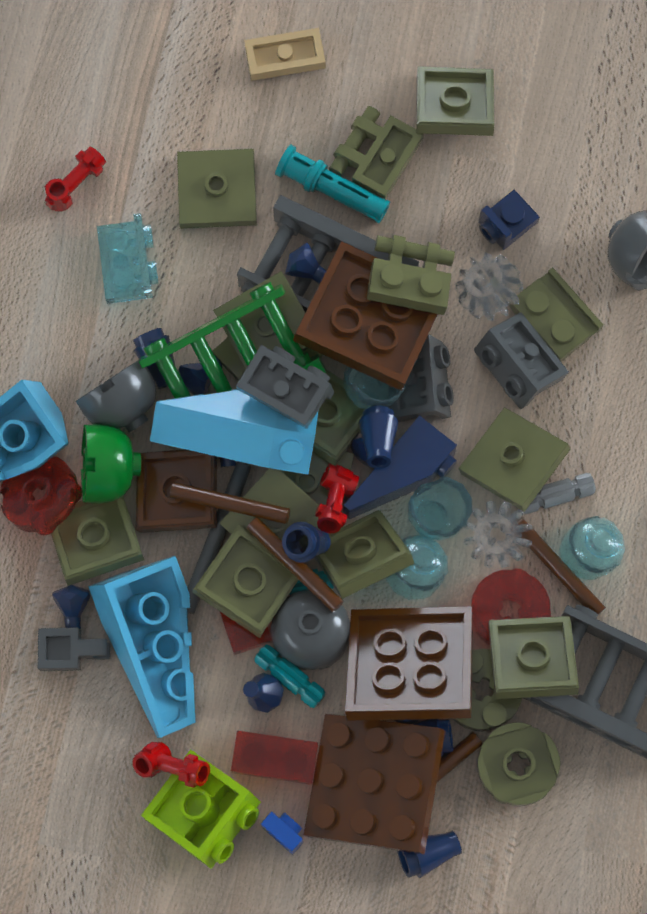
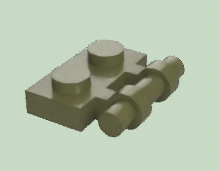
(387, 156)
(407, 284)

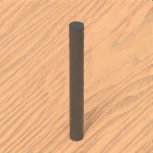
(217, 534)

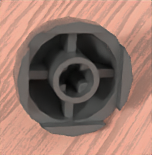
(629, 249)
(121, 399)
(309, 632)

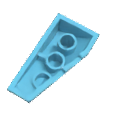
(29, 429)
(234, 429)
(149, 631)

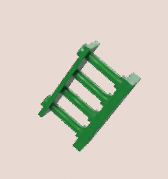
(262, 297)

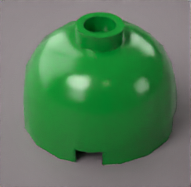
(107, 463)

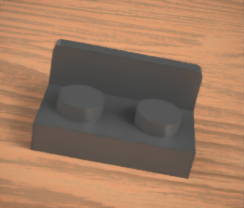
(520, 359)
(427, 385)
(285, 386)

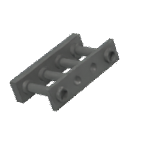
(325, 235)
(585, 709)

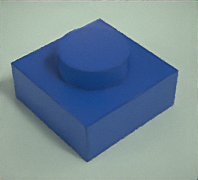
(284, 831)

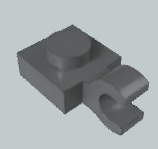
(62, 649)

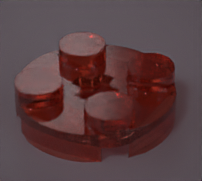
(51, 509)
(509, 585)

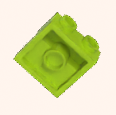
(204, 816)

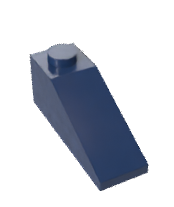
(415, 460)

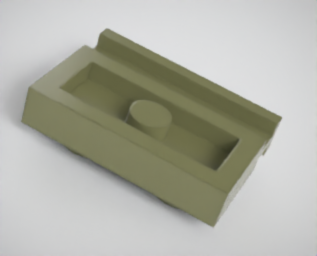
(557, 314)

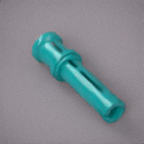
(317, 177)

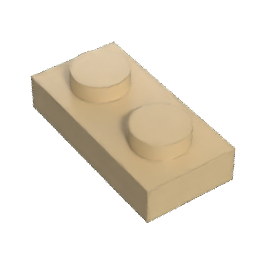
(285, 54)

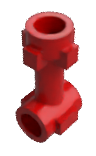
(59, 190)
(339, 483)
(158, 757)

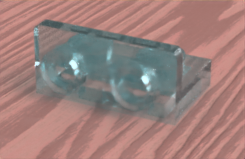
(125, 260)

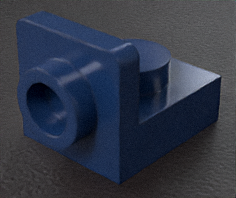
(507, 220)

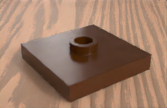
(156, 508)

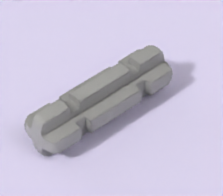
(563, 492)

